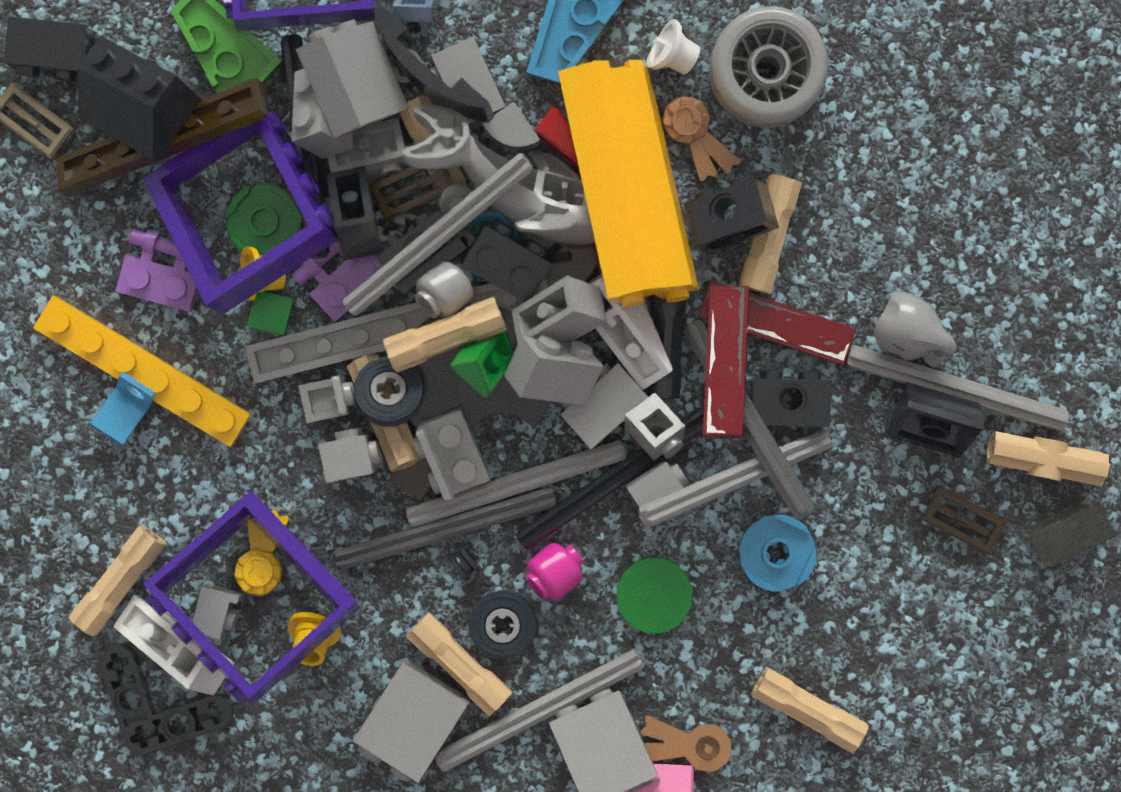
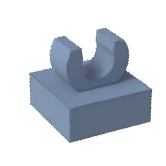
(414, 11)

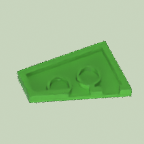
(223, 52)

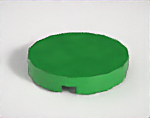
(262, 217)
(654, 595)

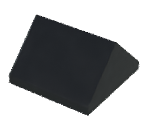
(935, 420)

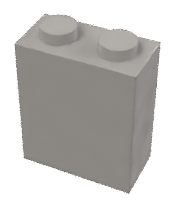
(351, 77)
(410, 721)
(604, 745)

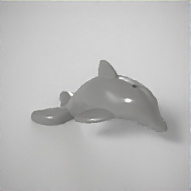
(543, 205)

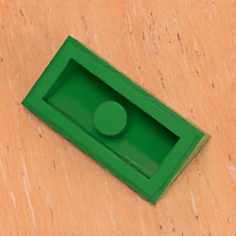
(484, 362)

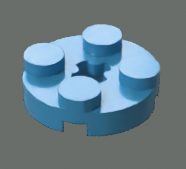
(784, 573)

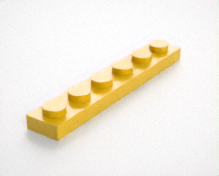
(118, 354)

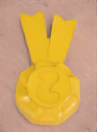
(259, 569)

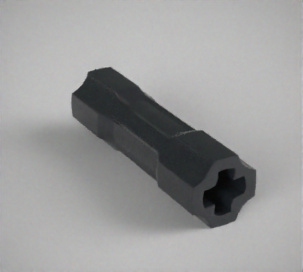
(669, 326)

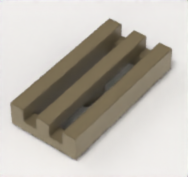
(59, 140)

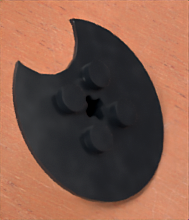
(448, 391)

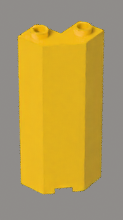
(628, 182)

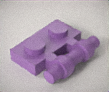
(155, 281)
(339, 283)

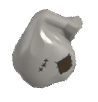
(912, 331)

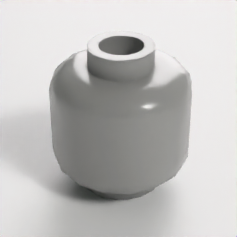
(444, 289)

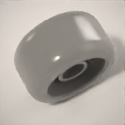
(774, 37)

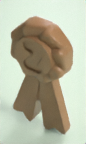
(687, 122)
(704, 747)

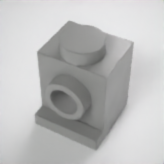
(652, 417)
(215, 611)

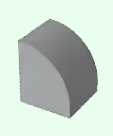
(511, 130)

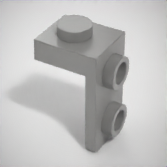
(327, 398)

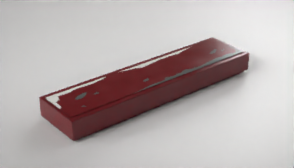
(793, 327)
(726, 362)

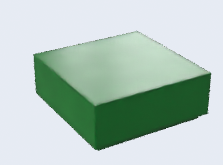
(271, 313)

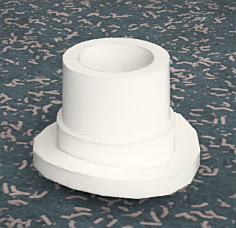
(673, 50)

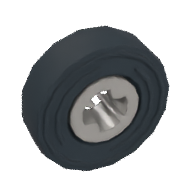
(400, 406)
(504, 644)

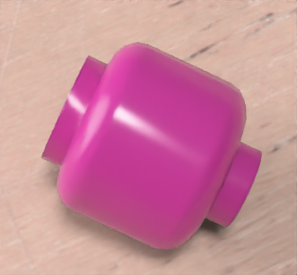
(554, 571)

